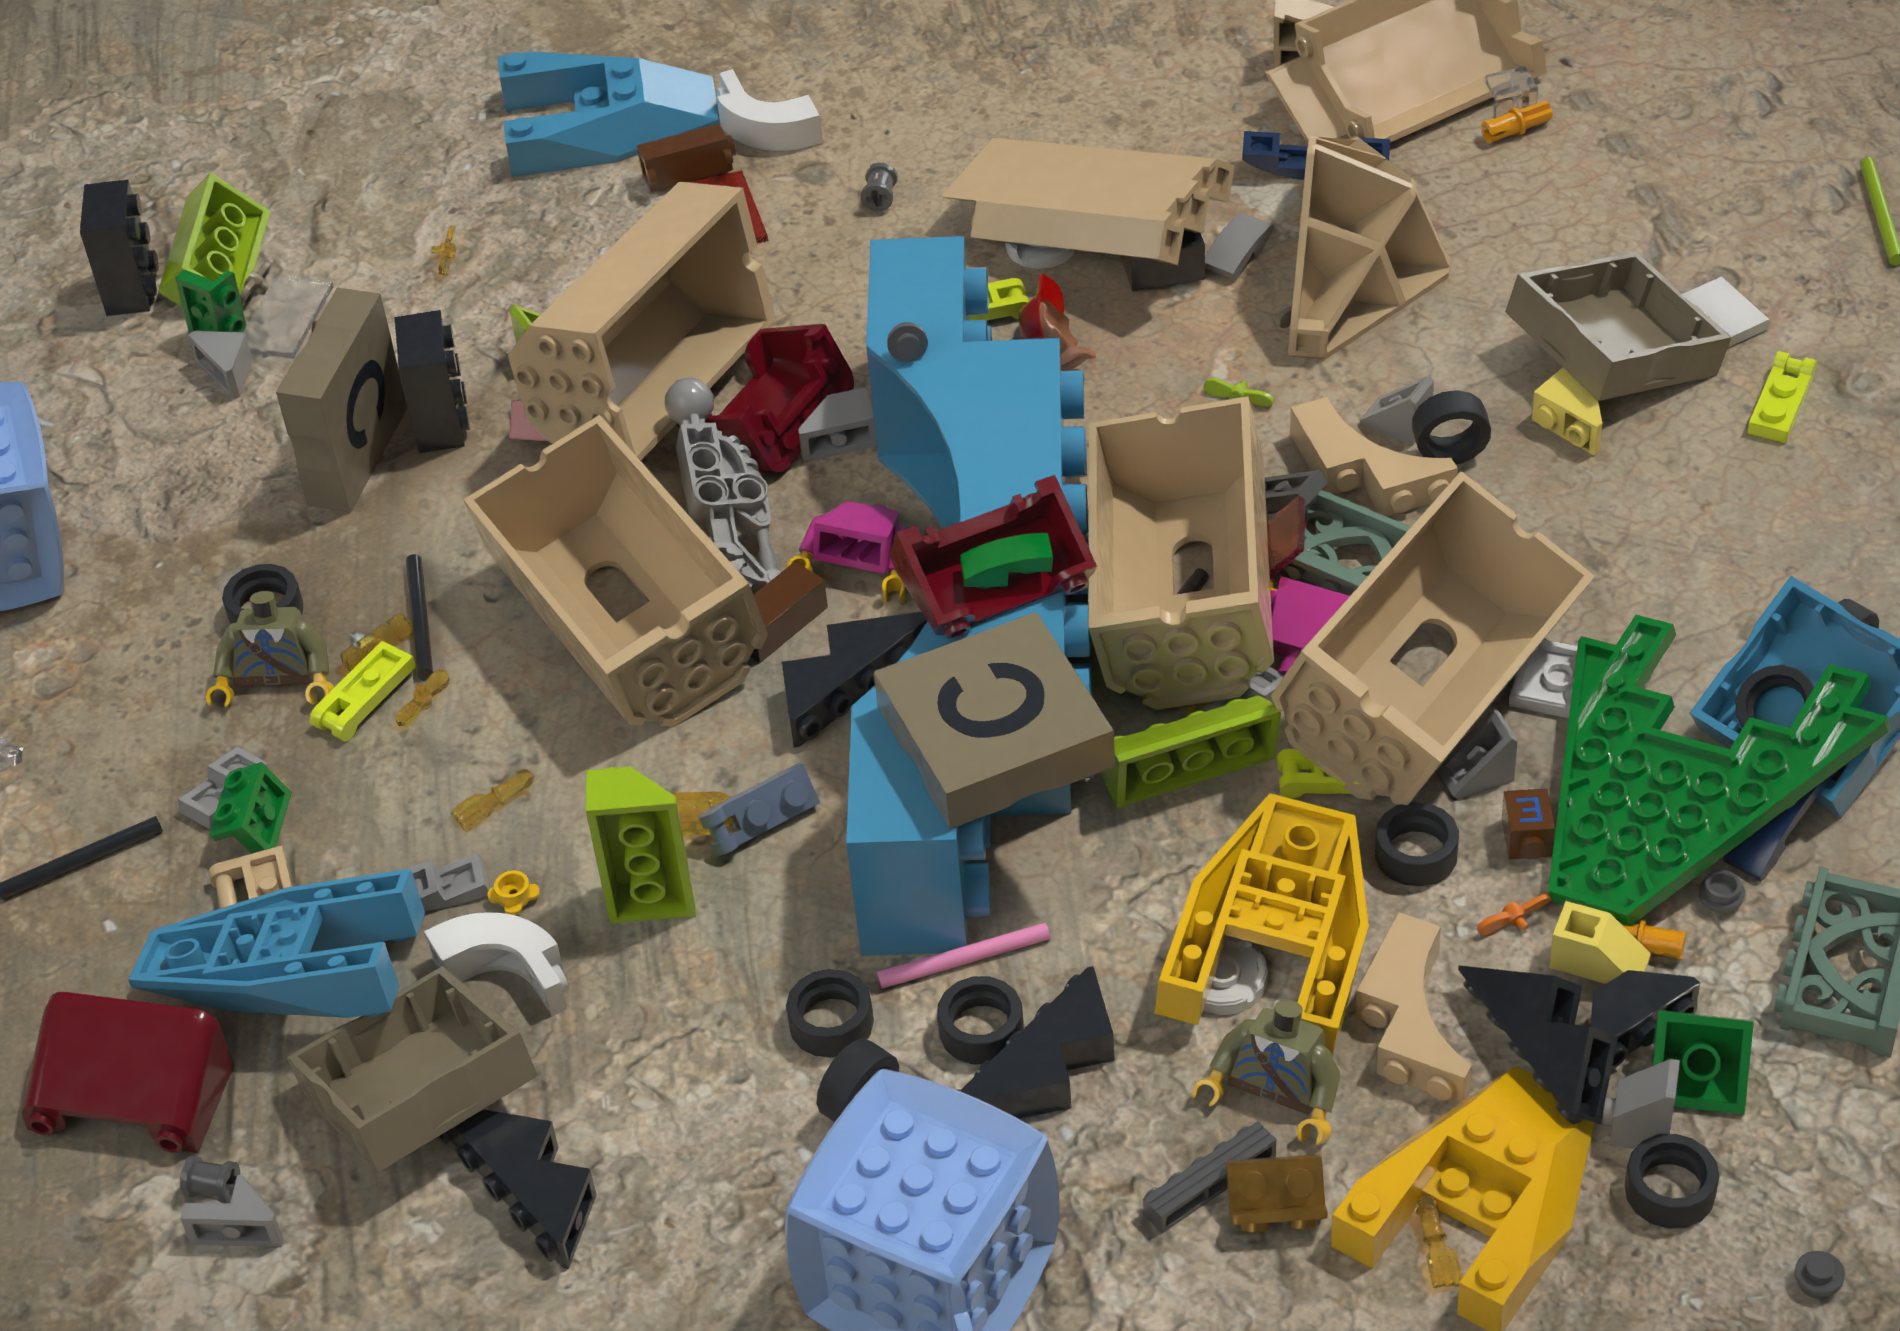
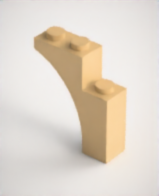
(1351, 461)
(1395, 1000)

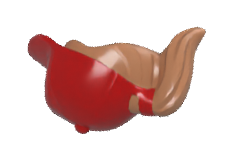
(1045, 319)

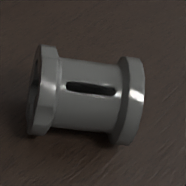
(881, 186)
(208, 1178)

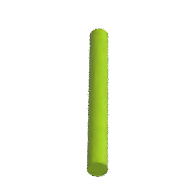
(1881, 210)

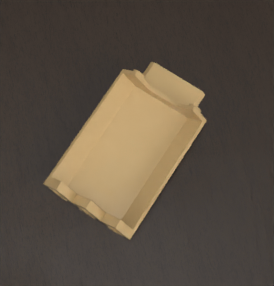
(1399, 64)
(1089, 197)

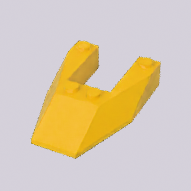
(1285, 884)
(1494, 1164)

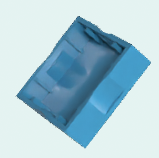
(1809, 633)

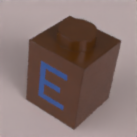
(1528, 823)

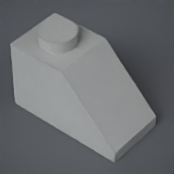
(838, 426)
(1642, 1105)

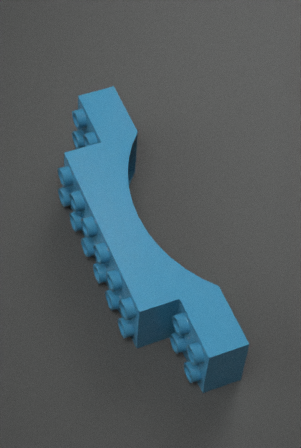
(965, 436)

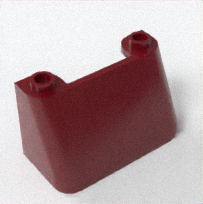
(790, 379)
(933, 570)
(127, 1067)

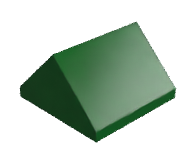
(1712, 1059)

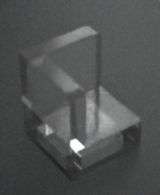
(1511, 90)

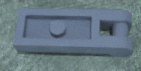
(759, 808)

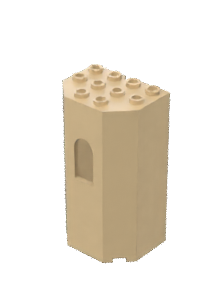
(652, 310)
(1150, 494)
(598, 508)
(1453, 568)

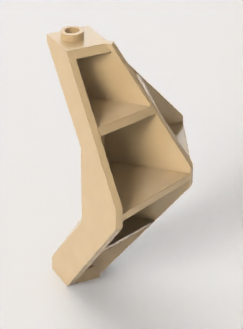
(1360, 246)

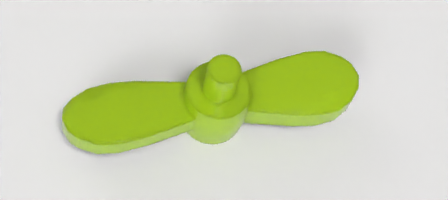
(1220, 388)

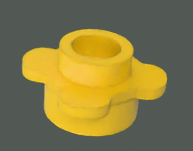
(513, 891)

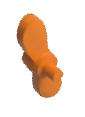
(1513, 914)

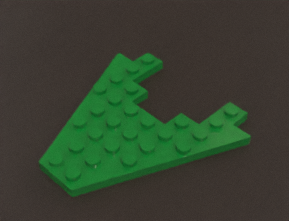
(1659, 808)

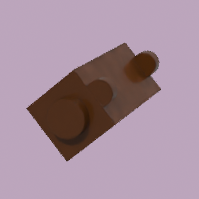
(686, 157)
(788, 606)

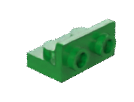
(210, 303)
(251, 808)

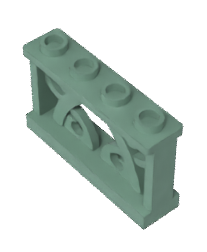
(1337, 525)
(1878, 1010)

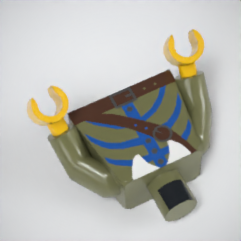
(270, 649)
(1280, 1062)

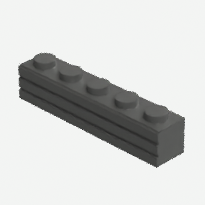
(1205, 1177)

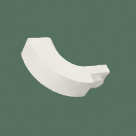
(767, 125)
(501, 943)

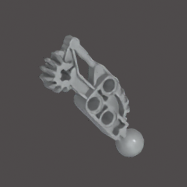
(725, 481)

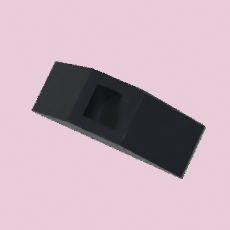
(1631, 1006)

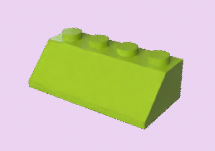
(215, 234)
(1192, 750)
(638, 846)

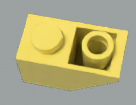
(1568, 411)
(1594, 945)

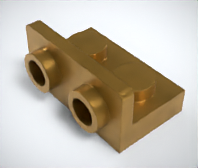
(1276, 1192)

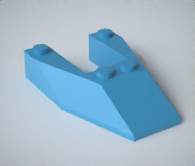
(616, 108)
(260, 950)

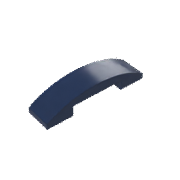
(1266, 153)
(1764, 847)

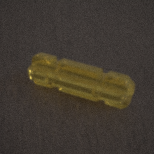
(397, 627)

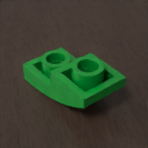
(991, 562)

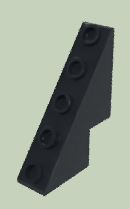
(830, 684)
(1540, 1021)
(1032, 1068)
(518, 1166)

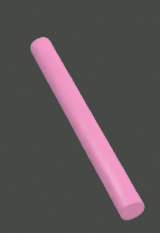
(963, 955)

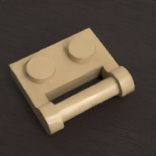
(262, 872)

